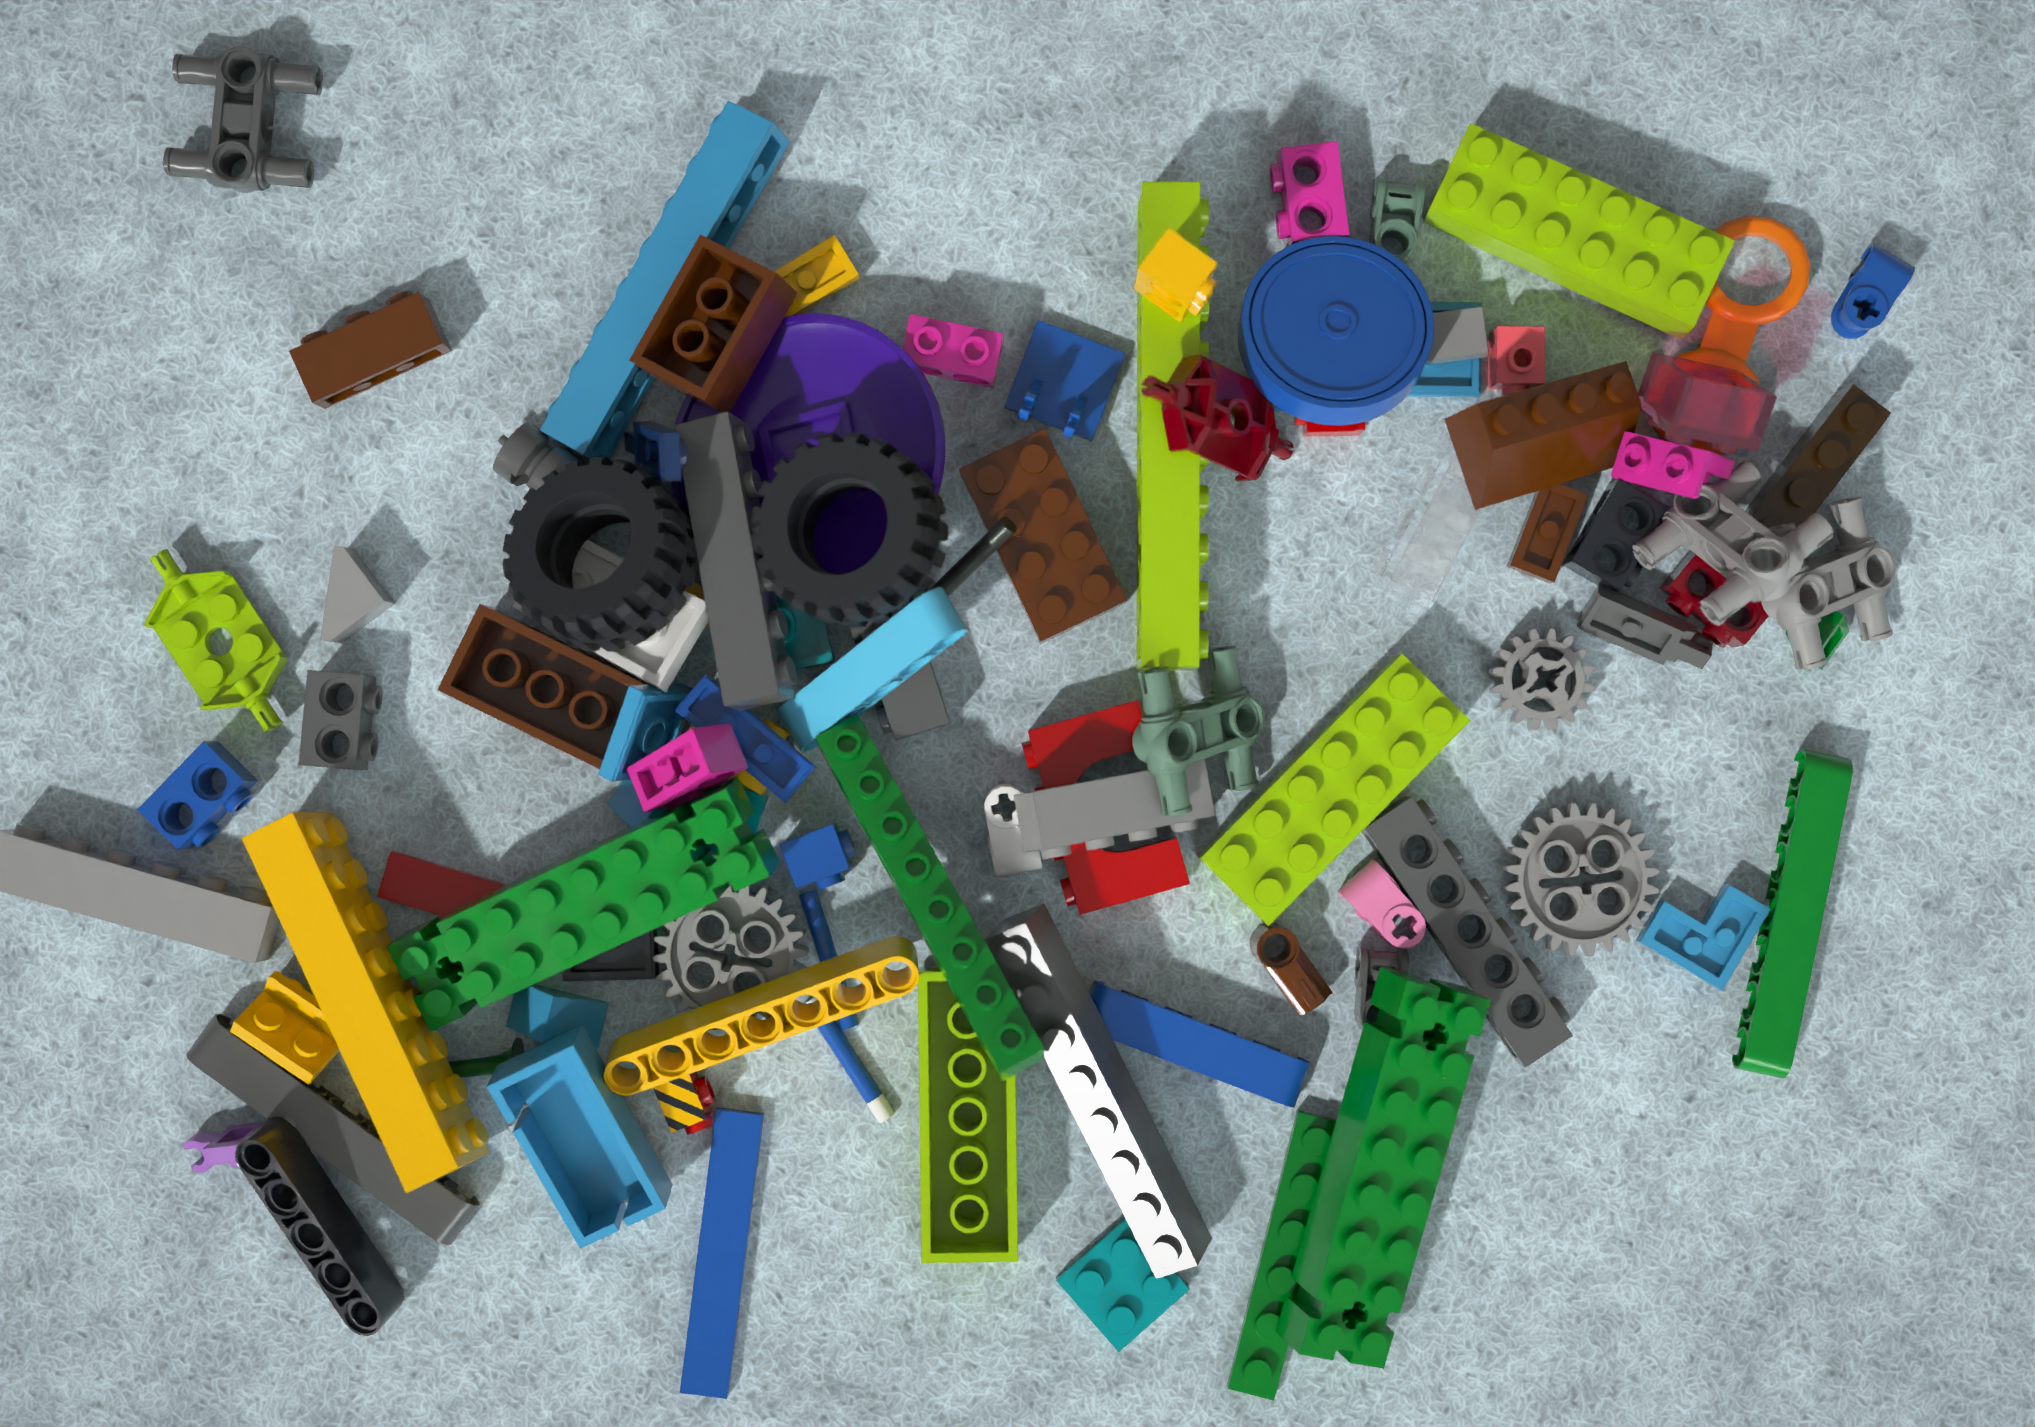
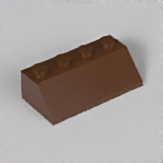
(1544, 434)

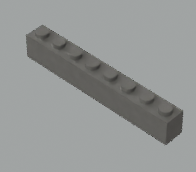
(1100, 1091)

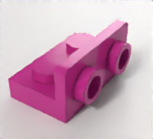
(1667, 465)

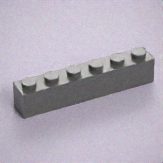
(739, 601)

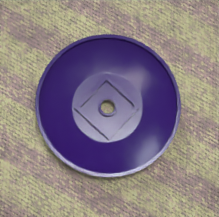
(839, 379)

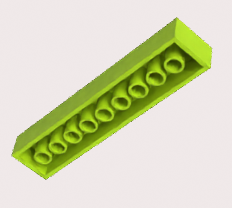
(1168, 482)

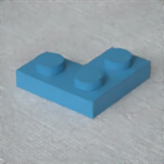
(1706, 947)

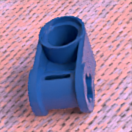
(1873, 290)

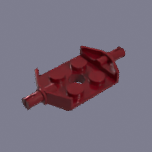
(1198, 417)

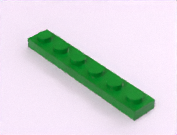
(1259, 1348)

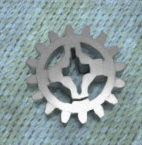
(1555, 697)

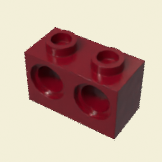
(1685, 602)

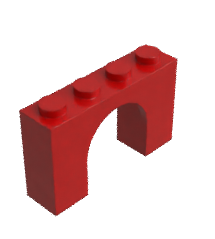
(1101, 876)

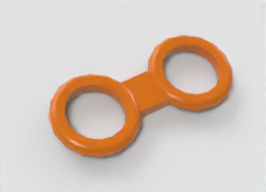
(1735, 324)

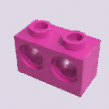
(1322, 197)
(954, 350)
(687, 767)

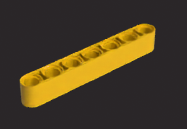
(746, 1032)

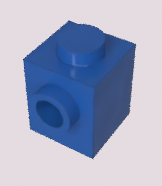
(819, 856)

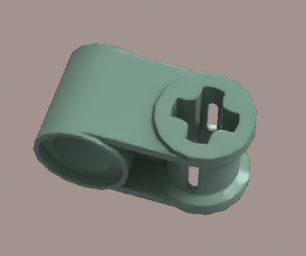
(1396, 214)

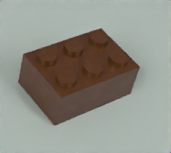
(714, 325)

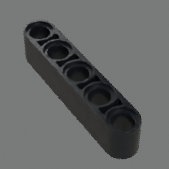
(320, 1226)

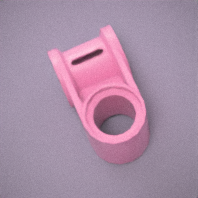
(1379, 900)

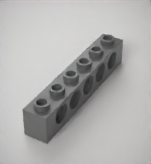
(1523, 1037)

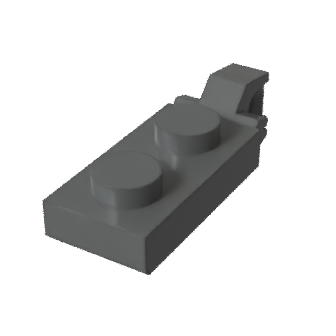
(1643, 628)

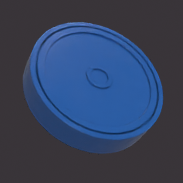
(1335, 330)

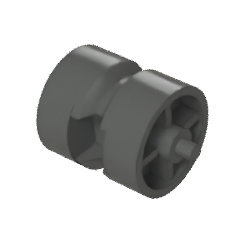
(528, 457)

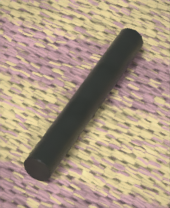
(976, 556)

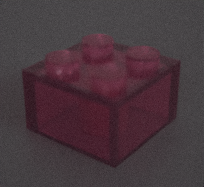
(1705, 403)

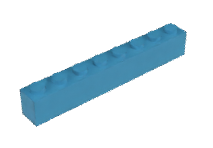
(709, 202)

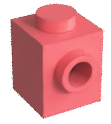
(1516, 358)

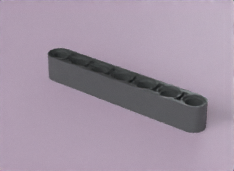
(329, 1130)

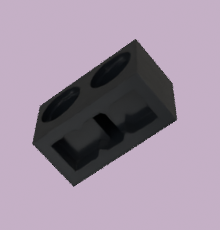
(1607, 530)

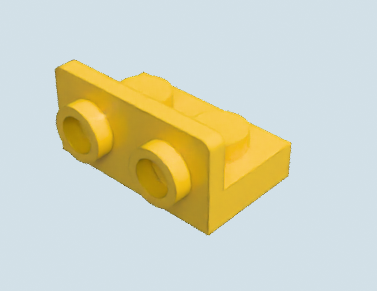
(288, 1028)

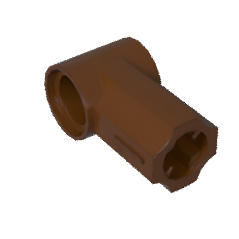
(1291, 969)

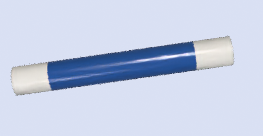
(856, 1070)

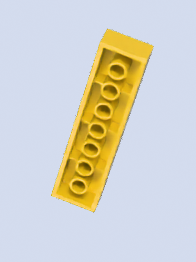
(364, 999)

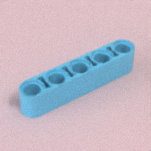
(873, 667)

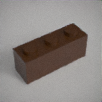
(369, 349)

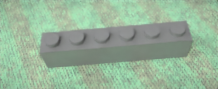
(137, 895)

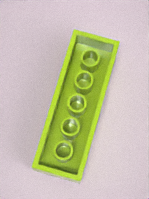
(1579, 232)
(1333, 788)
(964, 1137)

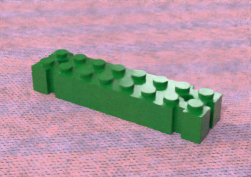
(584, 904)
(1382, 1168)

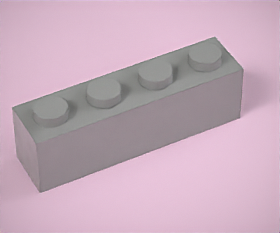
(1106, 808)

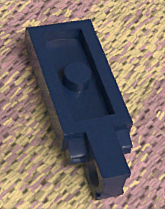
(657, 450)

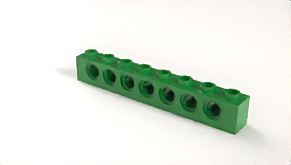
(930, 898)

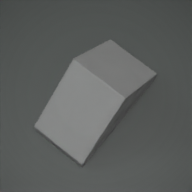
(352, 597)

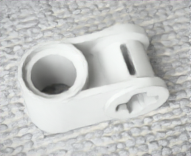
(1005, 837)

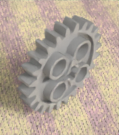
(739, 913)
(1584, 920)

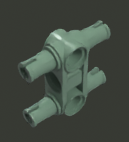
(1179, 736)

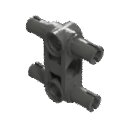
(242, 120)

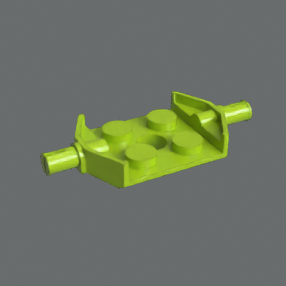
(185, 620)

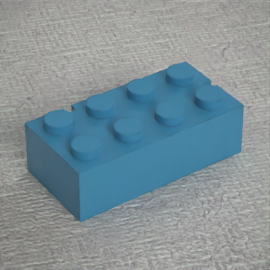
(580, 1137)

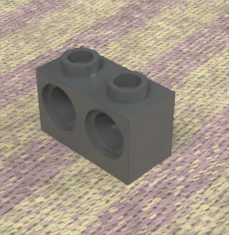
(325, 719)

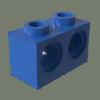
(193, 786)

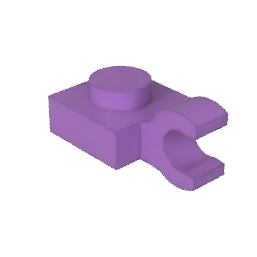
(219, 1147)

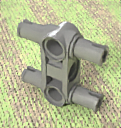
(1733, 543)
(1851, 574)

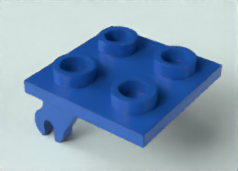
(1064, 381)

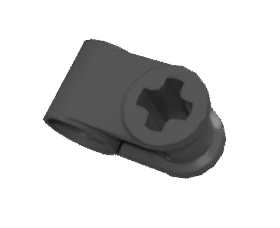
(1366, 977)

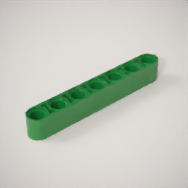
(1796, 913)

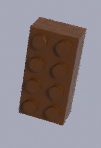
(1054, 552)
(538, 684)

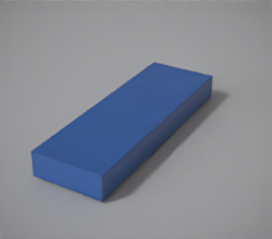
(766, 753)

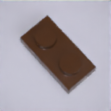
(1547, 532)

